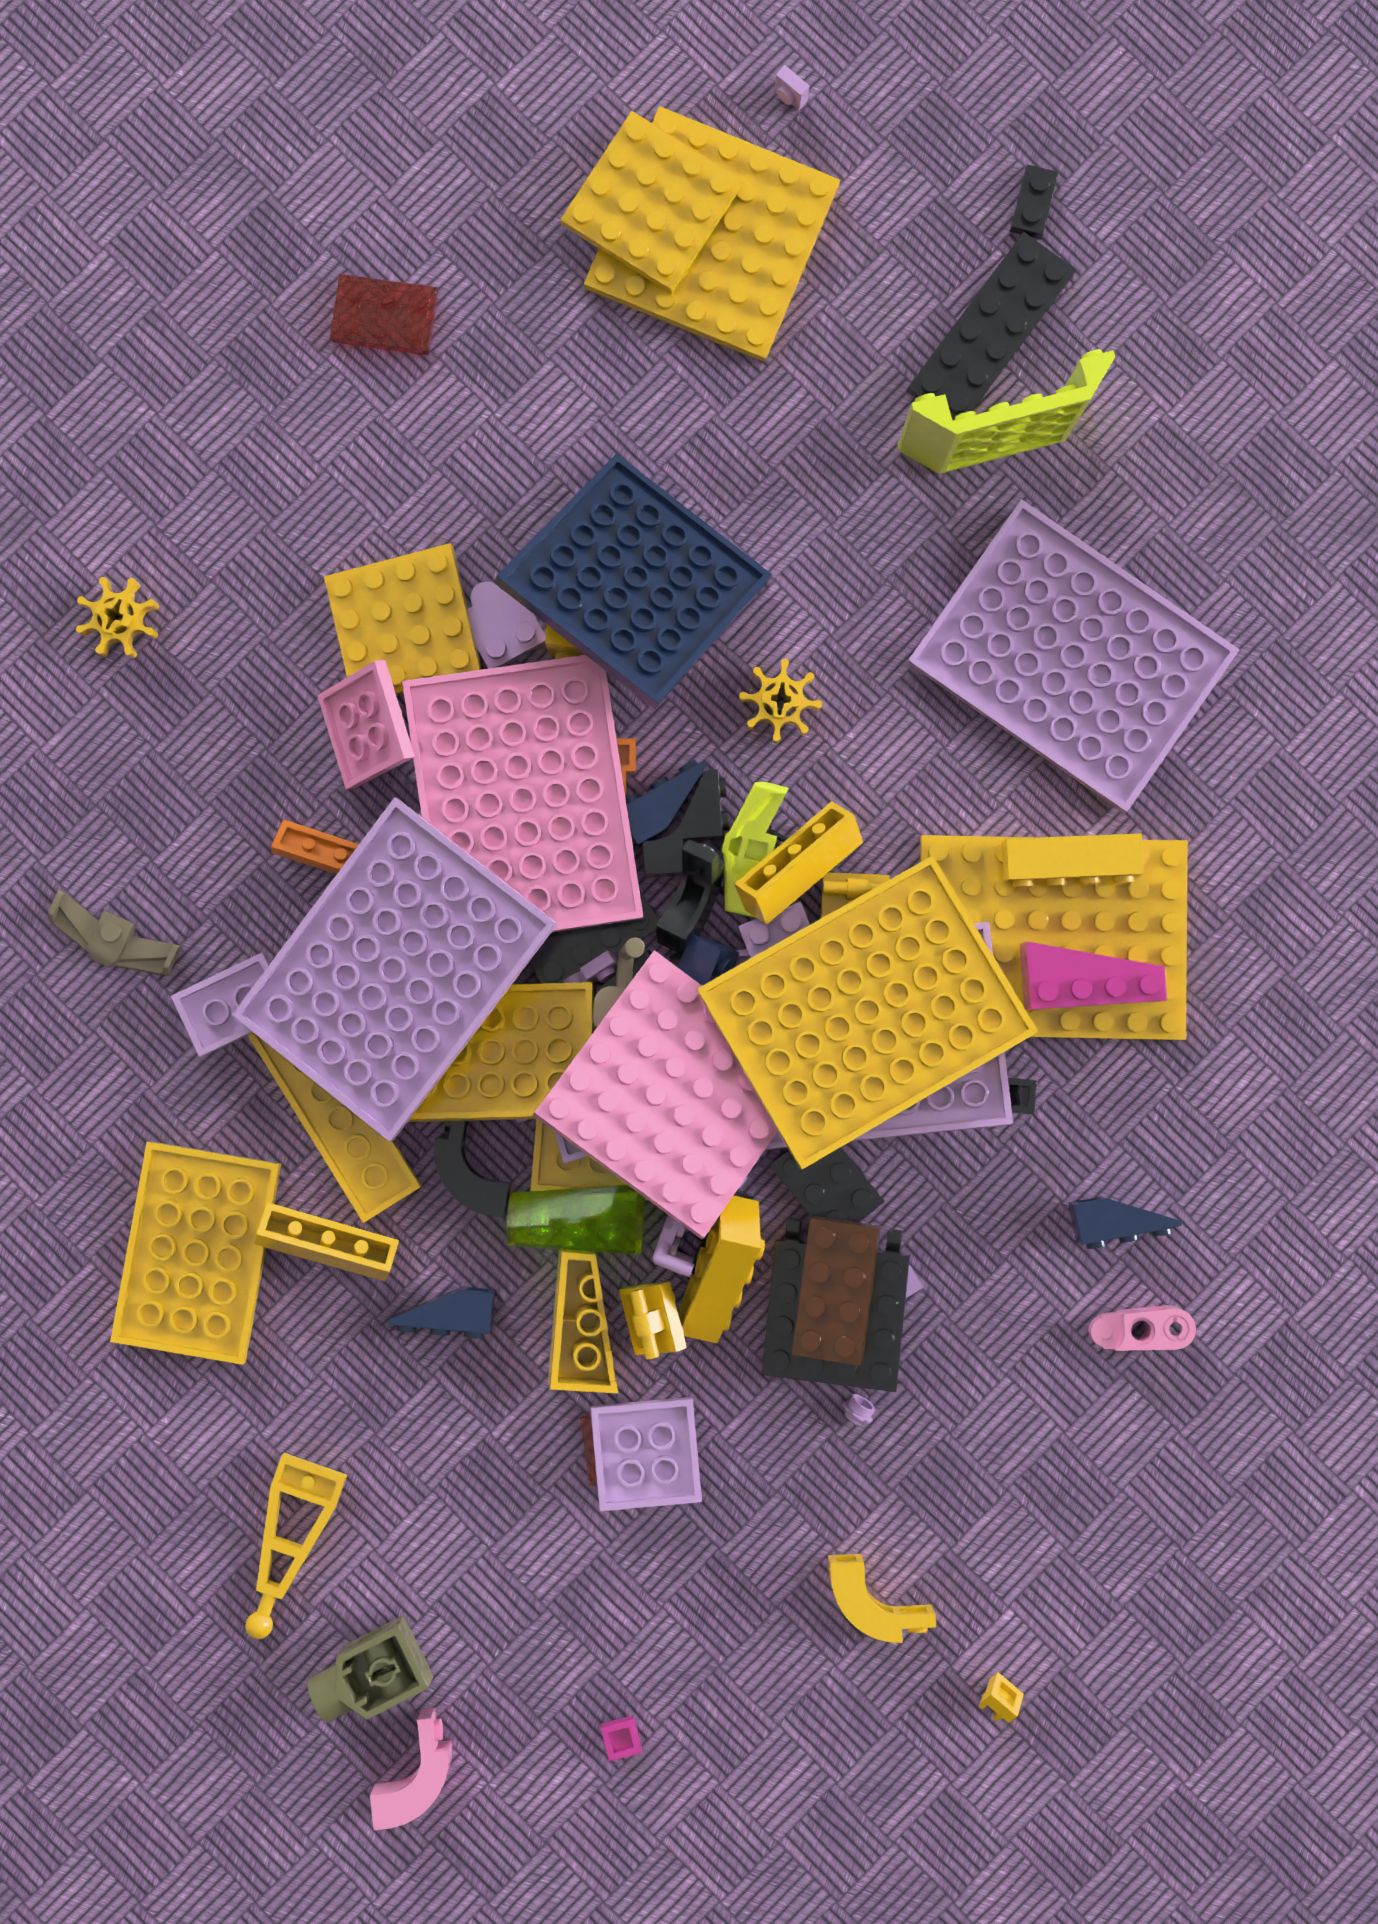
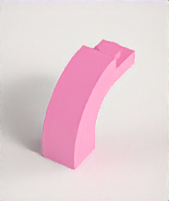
(408, 1798)

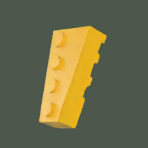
(722, 1271)
(580, 1336)

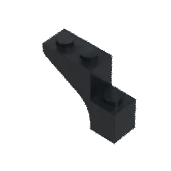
(701, 823)

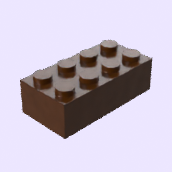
(836, 1290)

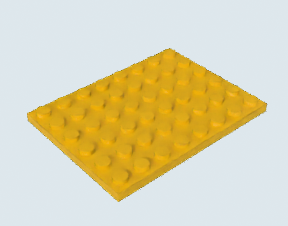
(1122, 921)
(866, 1012)

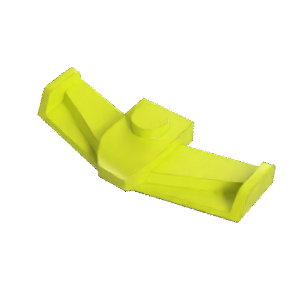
(747, 840)

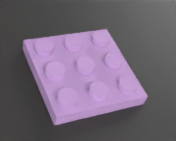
(646, 1454)

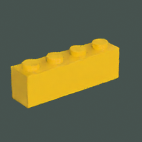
(1072, 858)
(799, 862)
(326, 1242)

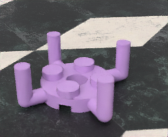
(666, 1249)

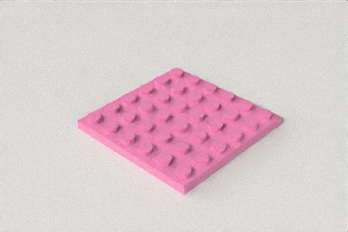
(663, 1100)

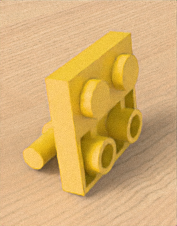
(843, 888)
(652, 1319)

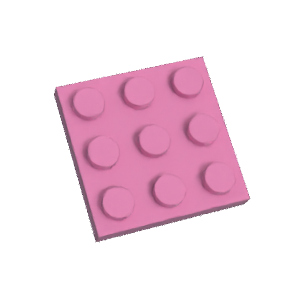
(365, 725)

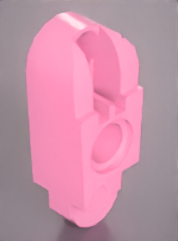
(1114, 1329)

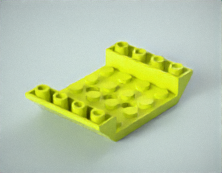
(1004, 430)

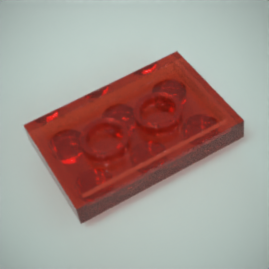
(384, 314)

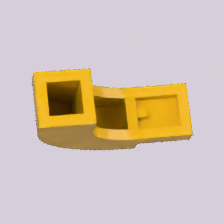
(867, 1613)

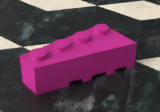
(1076, 978)

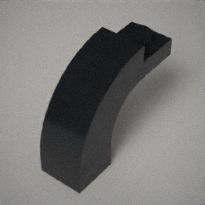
(694, 896)
(462, 1181)

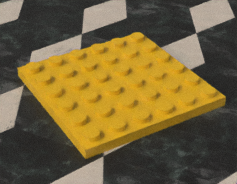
(753, 256)

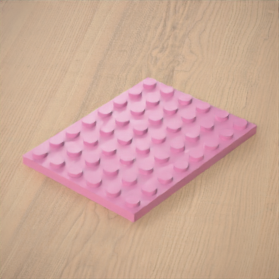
(530, 783)

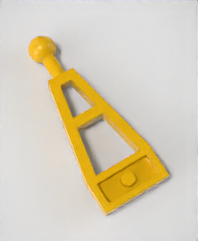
(306, 1482)

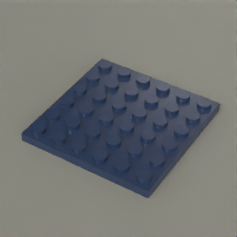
(633, 580)

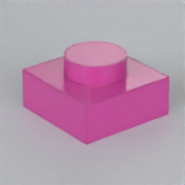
(621, 1738)

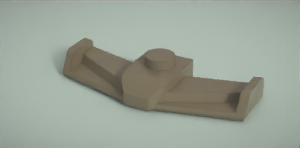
(111, 938)

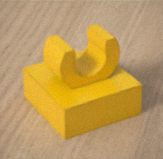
(1002, 1698)

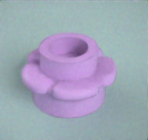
(859, 1409)

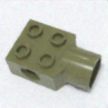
(371, 1674)

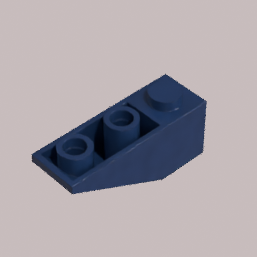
(656, 810)
(707, 958)
(1106, 1219)
(459, 1310)

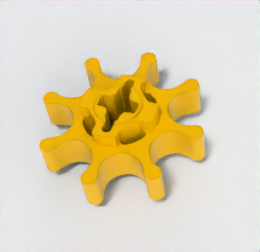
(115, 630)
(797, 701)

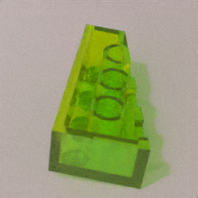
(578, 1219)

